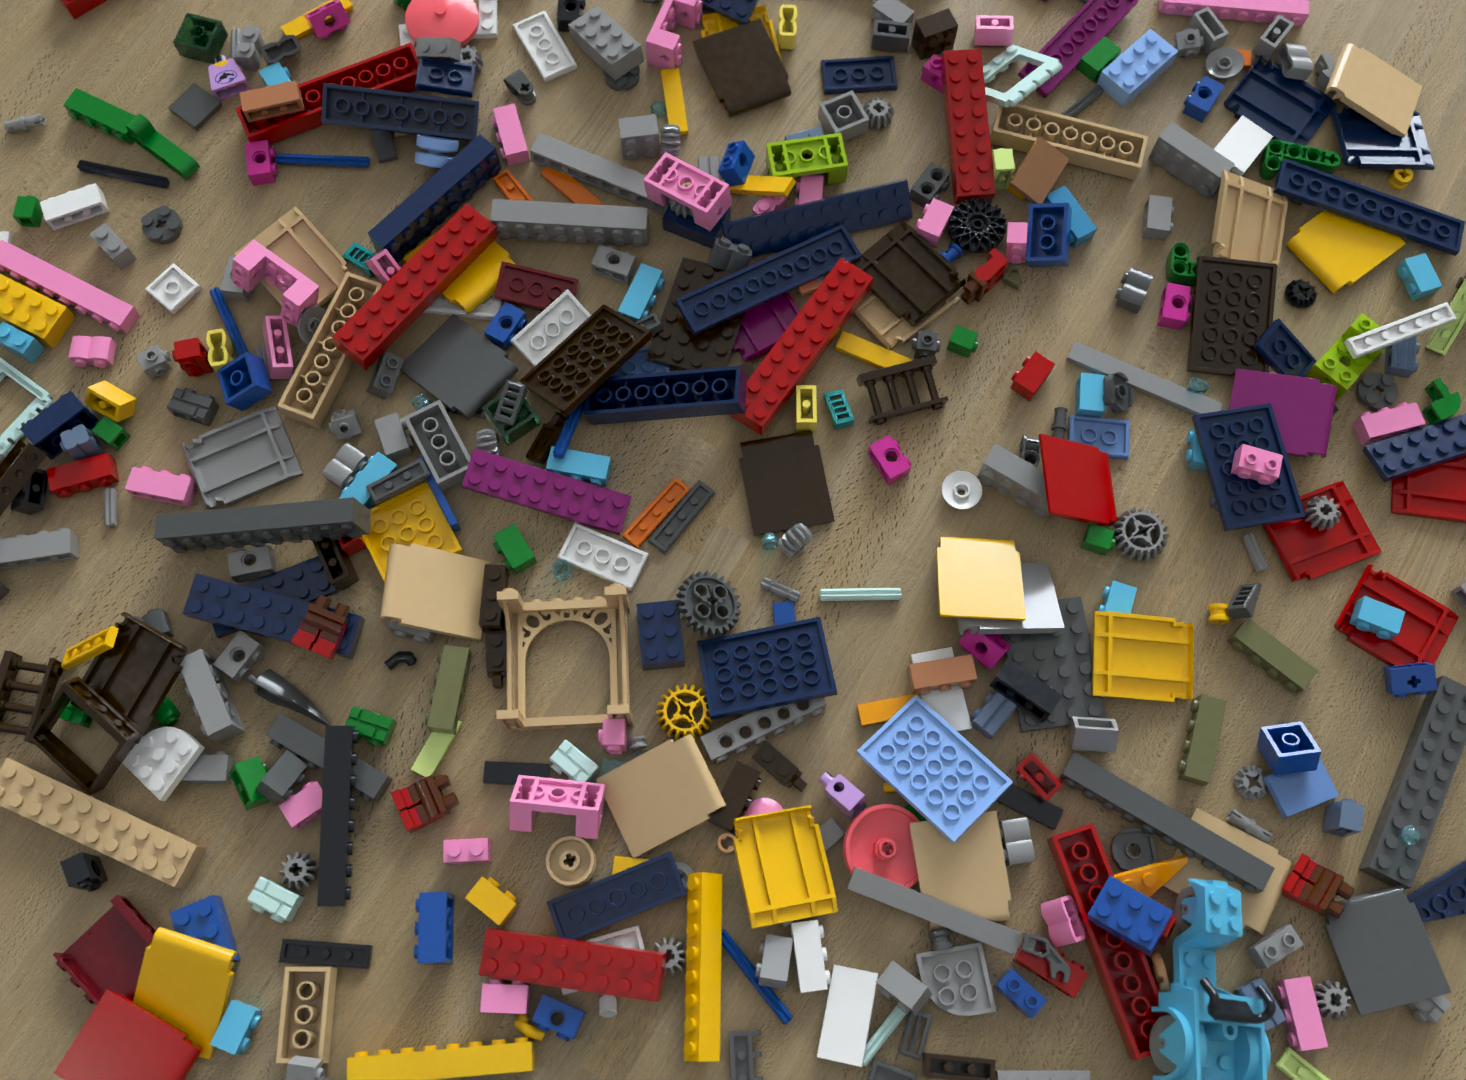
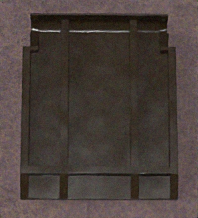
(743, 67)
(909, 274)
(785, 483)
(136, 671)

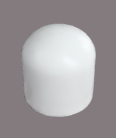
(607, 1006)

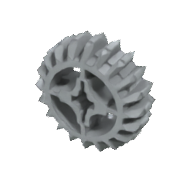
(1133, 519)

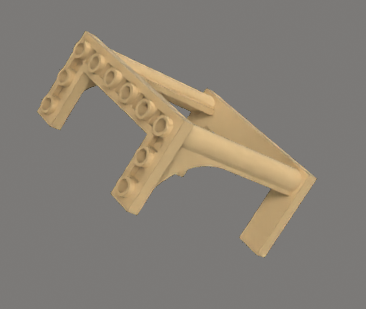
(516, 615)

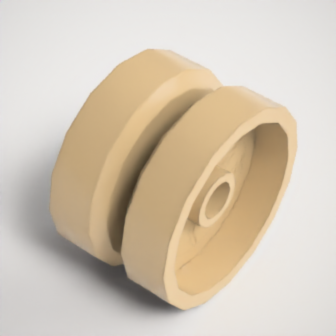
(565, 850)

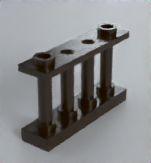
(888, 376)
(16, 469)
(9, 667)

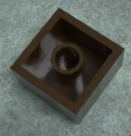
(934, 34)

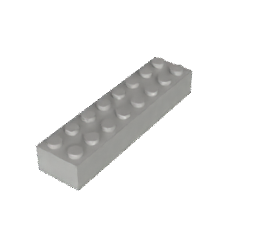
(570, 222)

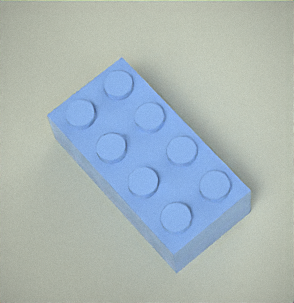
(1137, 67)

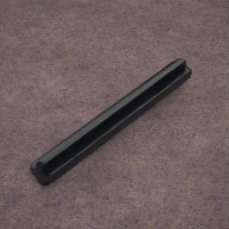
(123, 174)

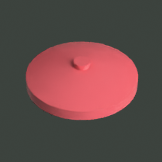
(442, 19)
(881, 843)

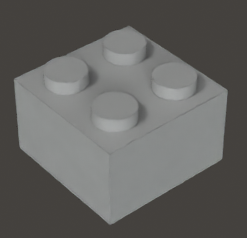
(844, 116)
(639, 136)

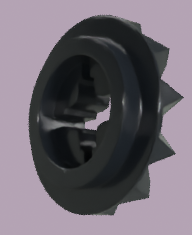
(1301, 300)

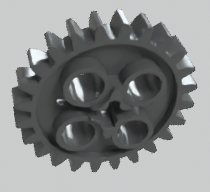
(708, 604)

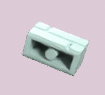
(573, 763)
(275, 899)

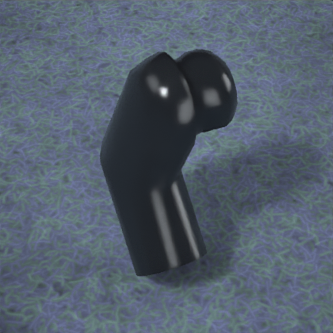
(401, 657)

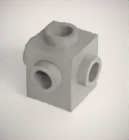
(1188, 42)
(154, 361)
(345, 424)

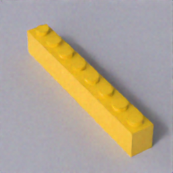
(703, 968)
(444, 1063)

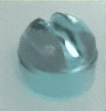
(658, 108)
(769, 541)
(1410, 835)

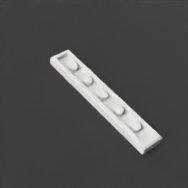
(1400, 330)

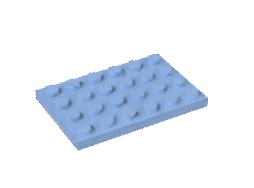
(934, 768)

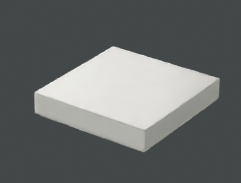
(173, 288)

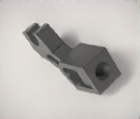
(1055, 961)

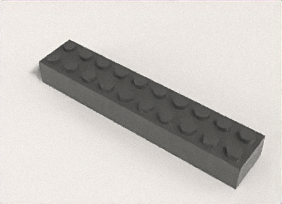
(263, 525)
(1418, 785)

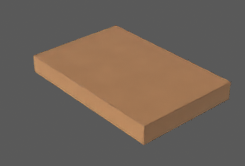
(1039, 171)

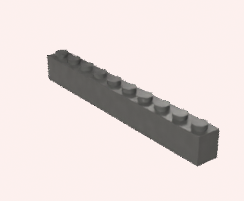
(1167, 823)

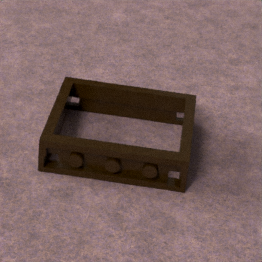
(102, 714)

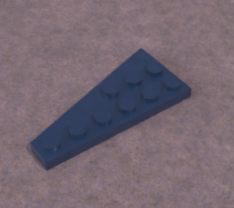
(1442, 895)

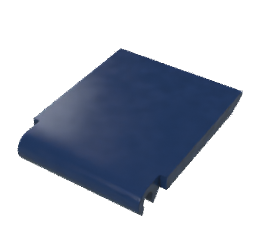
(1279, 105)
(1372, 147)

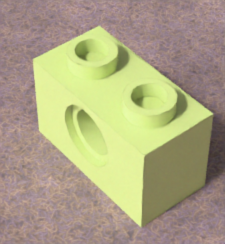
(1002, 167)

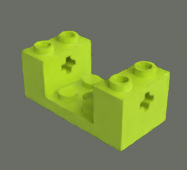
(827, 154)
(1332, 371)

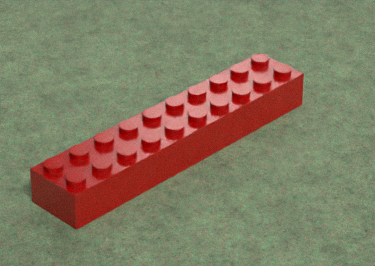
(386, 71)
(415, 287)
(803, 344)
(1119, 965)

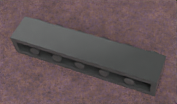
(311, 747)

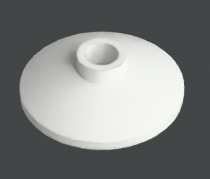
(968, 484)

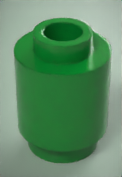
(168, 713)

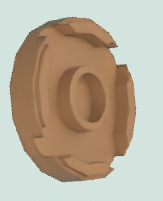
(1159, 971)

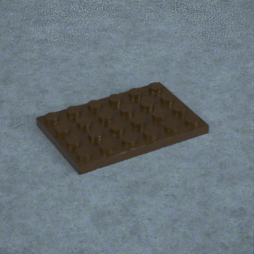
(1230, 314)
(676, 344)
(586, 359)

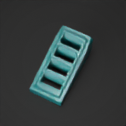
(365, 252)
(843, 422)

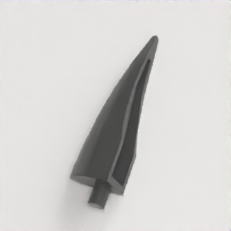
(281, 692)

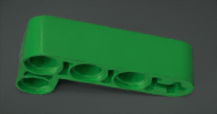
(161, 147)
(1312, 157)
(1182, 265)

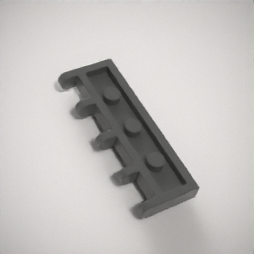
(742, 1055)

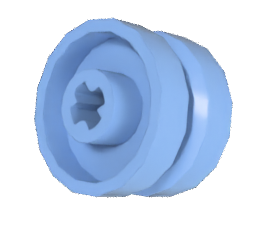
(436, 150)

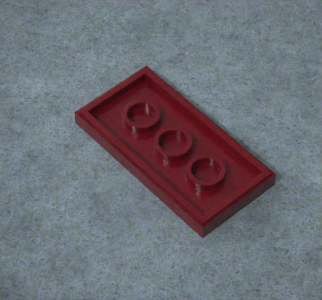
(531, 286)

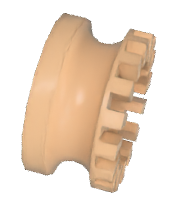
(723, 837)

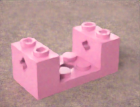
(664, 47)
(705, 196)
(258, 263)
(560, 797)

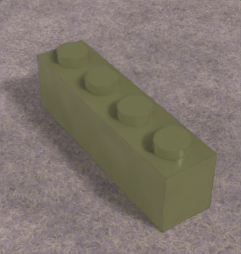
(1272, 656)
(449, 689)
(1201, 740)

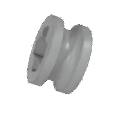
(637, 743)

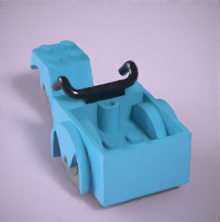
(1207, 1027)

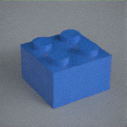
(244, 381)
(1288, 748)

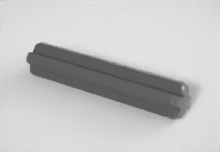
(1084, 102)

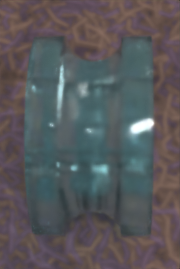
(420, 401)
(561, 563)

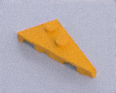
(1153, 876)

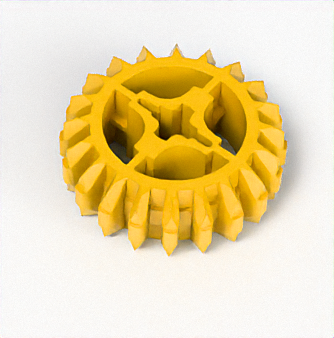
(678, 717)

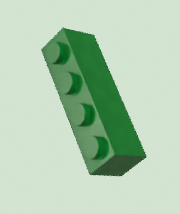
(99, 114)

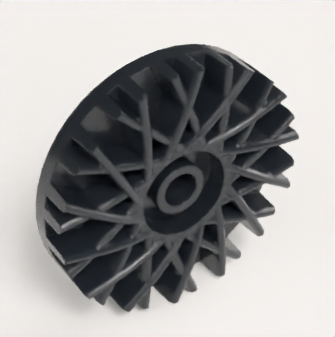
(977, 226)

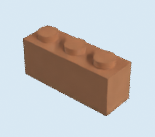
(271, 101)
(942, 674)

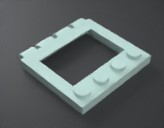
(1047, 67)
(42, 400)

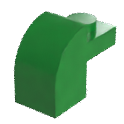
(1443, 404)

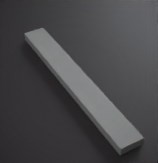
(1142, 380)
(934, 910)

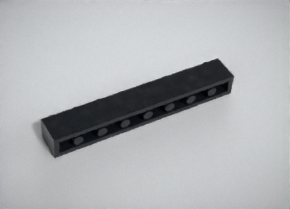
(336, 816)

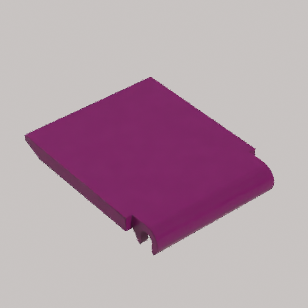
(765, 326)
(1299, 405)

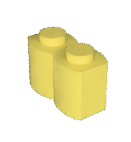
(787, 26)
(220, 348)

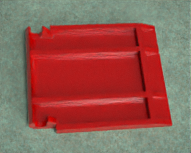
(1077, 481)
(1432, 492)
(1316, 553)
(1422, 629)
(127, 1044)

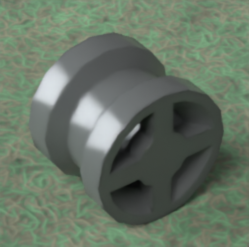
(940, 939)

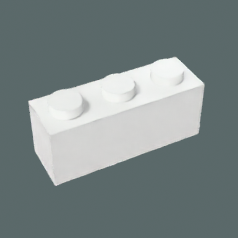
(74, 206)
(810, 956)

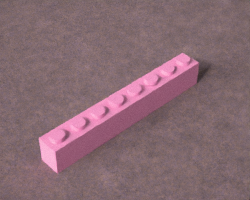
(1242, 10)
(66, 288)

